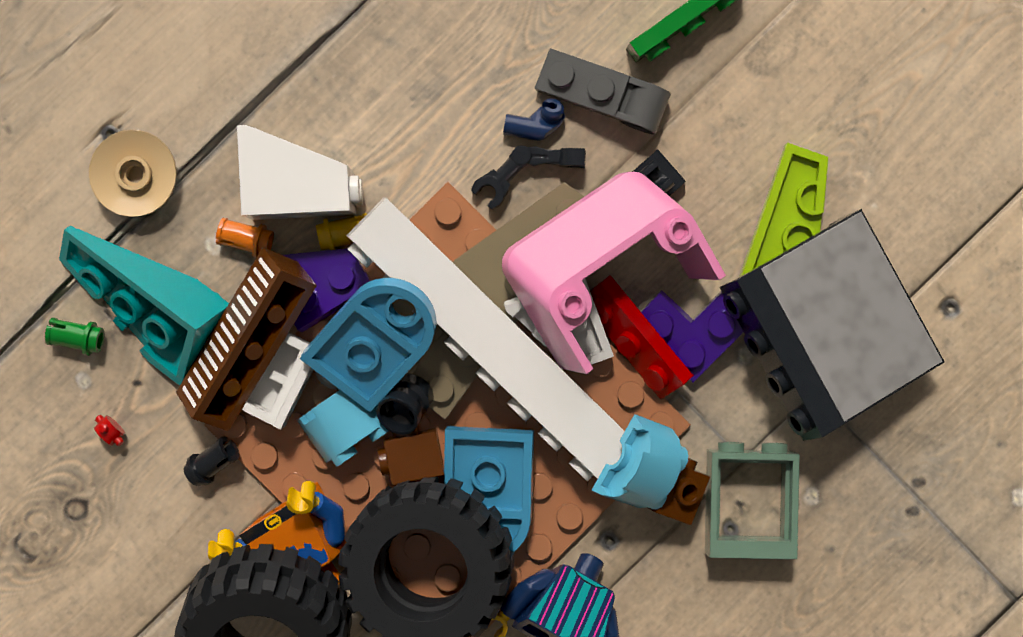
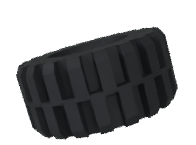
(438, 508)
(264, 585)

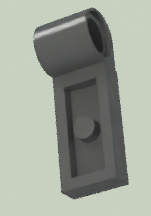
(603, 91)

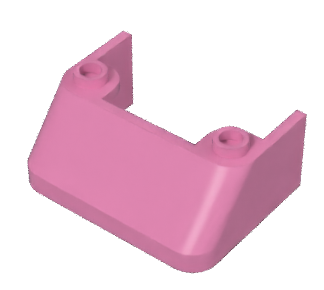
(556, 257)

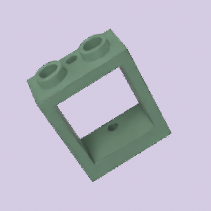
(753, 547)

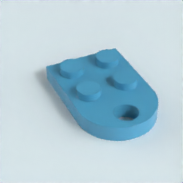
(370, 344)
(497, 466)

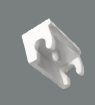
(280, 384)

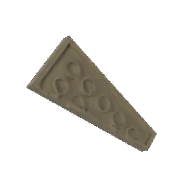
(483, 266)

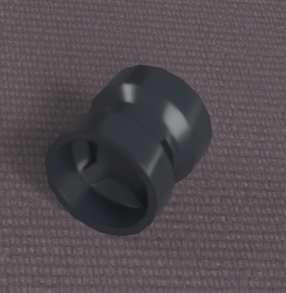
(405, 404)

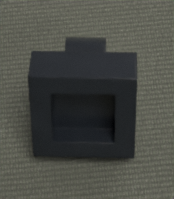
(661, 173)

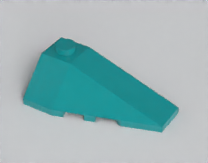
(158, 304)

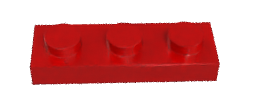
(638, 339)

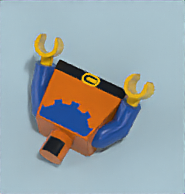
(302, 522)

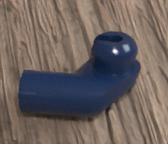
(539, 124)

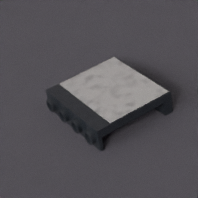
(831, 326)

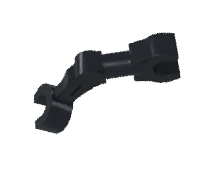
(520, 158)

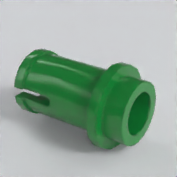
(74, 335)

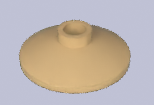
(111, 169)

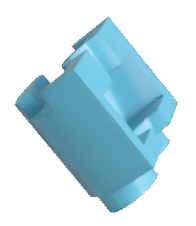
(339, 425)
(646, 467)

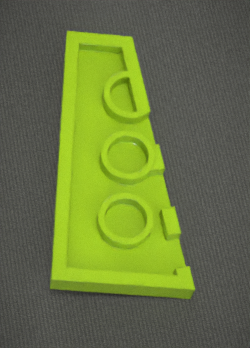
(791, 206)

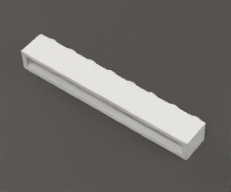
(491, 339)

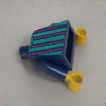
(562, 603)

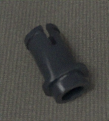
(202, 467)

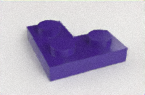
(694, 340)

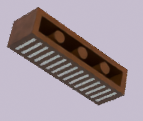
(245, 339)

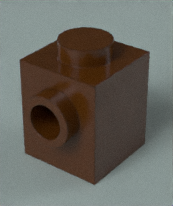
(411, 456)
(686, 494)

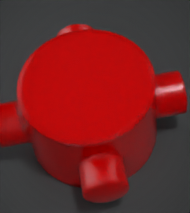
(109, 430)

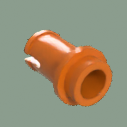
(244, 236)

